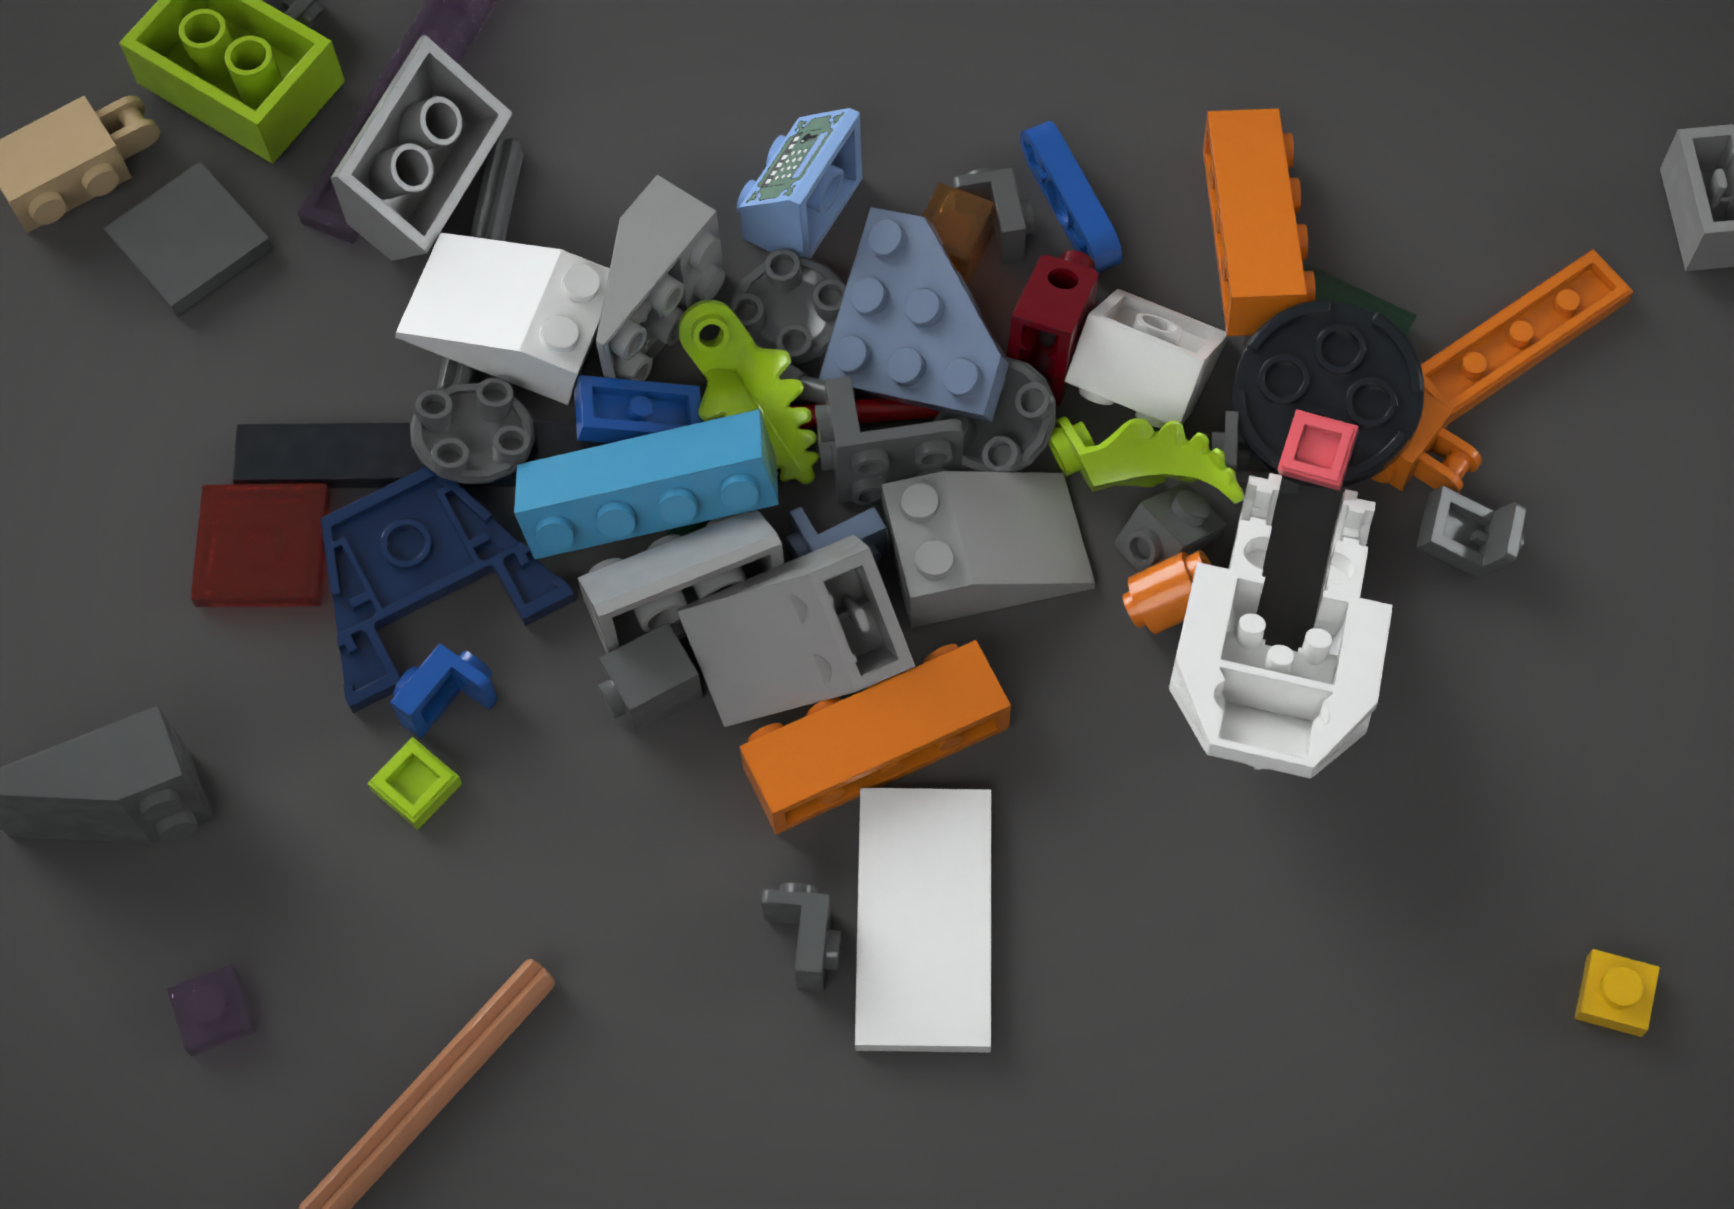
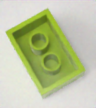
(235, 68)

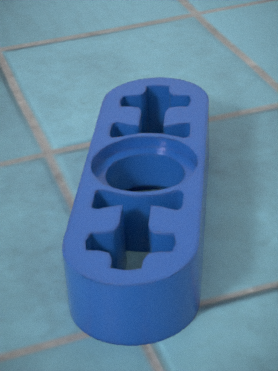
(1070, 195)

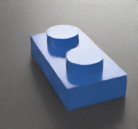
(626, 408)

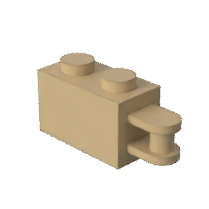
(71, 157)

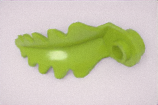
(747, 379)
(1141, 457)

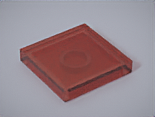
(260, 545)

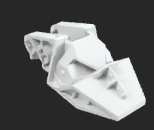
(1266, 700)

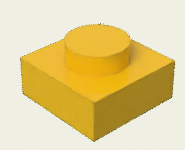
(1617, 993)

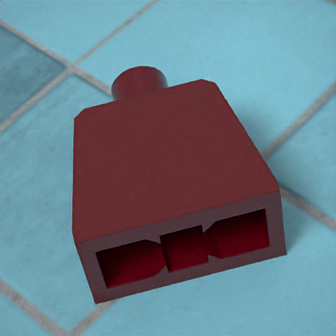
(1056, 302)

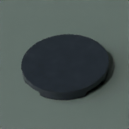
(1333, 365)

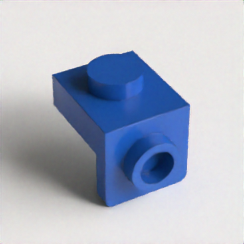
(429, 689)

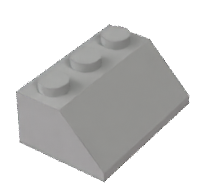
(417, 153)
(647, 588)

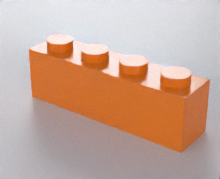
(1255, 217)
(875, 735)

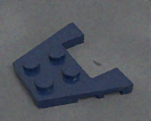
(408, 551)

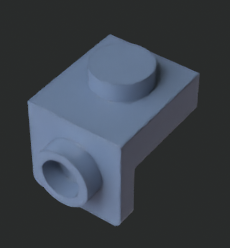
(866, 526)

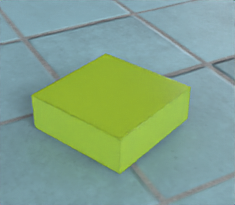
(414, 783)

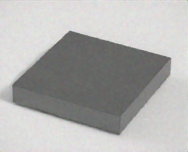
(188, 238)

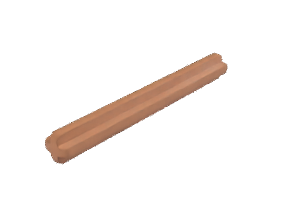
(432, 1089)

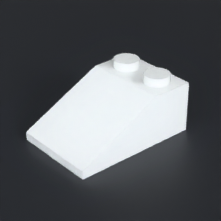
(508, 311)

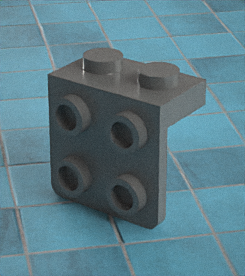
(879, 456)

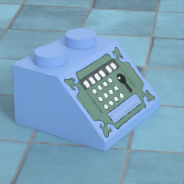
(803, 183)

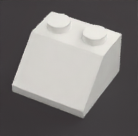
(1144, 358)

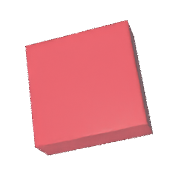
(1318, 450)

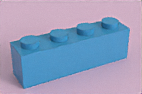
(646, 484)

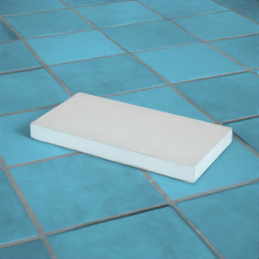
(924, 921)

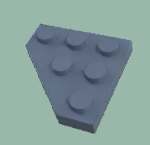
(913, 325)

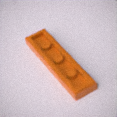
(1524, 333)

